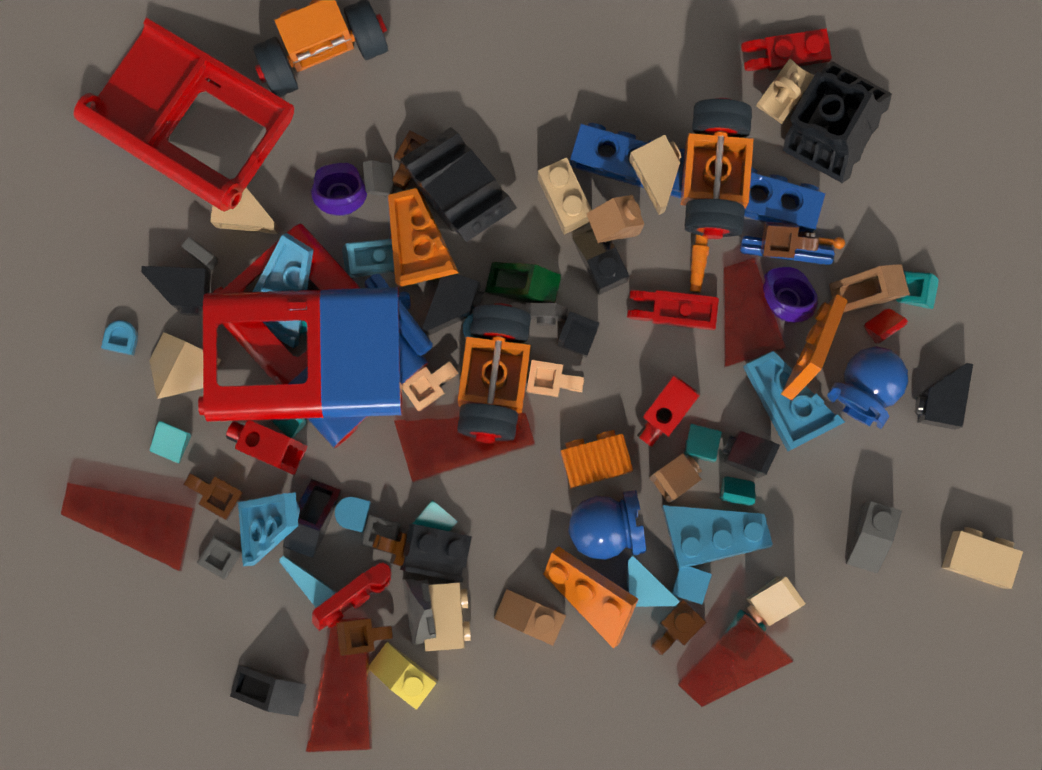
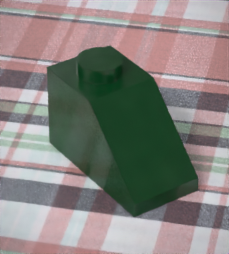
(523, 282)

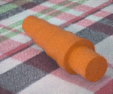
(699, 260)

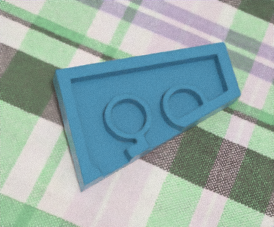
(286, 271)
(793, 419)
(265, 524)
(713, 534)

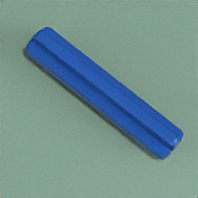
(824, 254)
(407, 325)

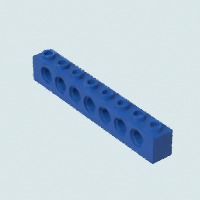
(617, 167)

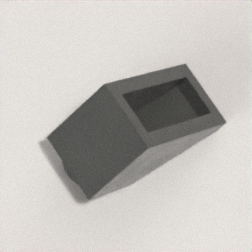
(873, 536)

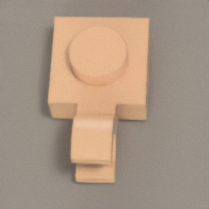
(547, 379)
(425, 387)

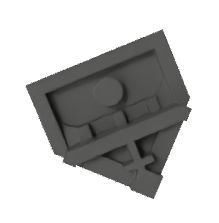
(419, 610)

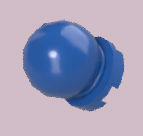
(871, 383)
(605, 527)

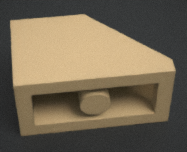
(657, 169)
(245, 216)
(774, 601)

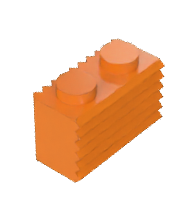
(596, 459)

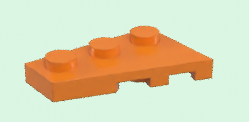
(416, 240)
(817, 346)
(592, 595)

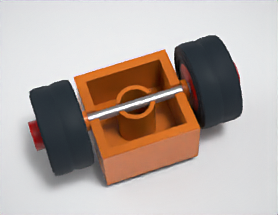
(316, 36)
(717, 168)
(494, 373)

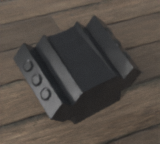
(835, 121)
(457, 184)

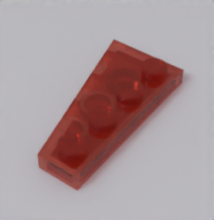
(437, 446)
(143, 524)
(343, 701)

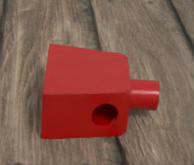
(677, 398)
(267, 445)

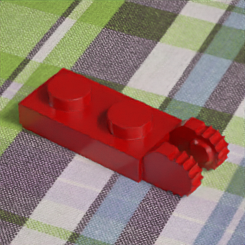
(801, 47)
(677, 309)
(353, 594)

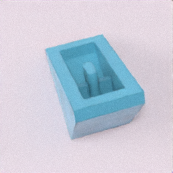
(646, 587)

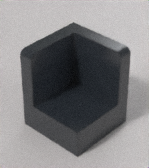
(578, 334)

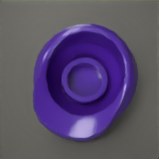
(338, 189)
(790, 294)

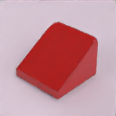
(884, 325)

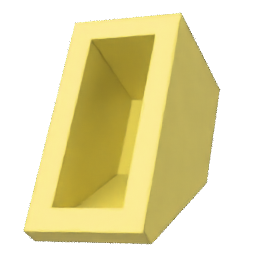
(402, 675)

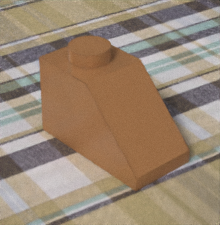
(616, 219)
(871, 287)
(676, 477)
(530, 617)

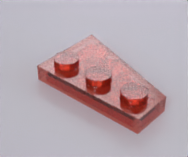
(748, 320)
(733, 662)

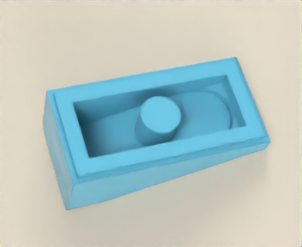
(368, 257)
(313, 587)

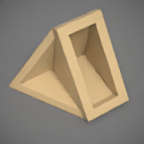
(176, 366)

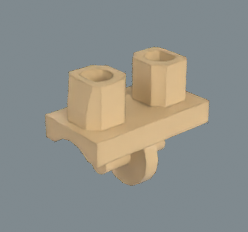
(785, 91)

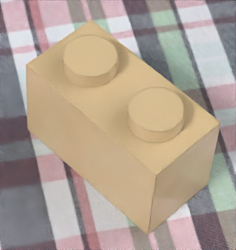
(564, 195)
(982, 559)
(447, 610)

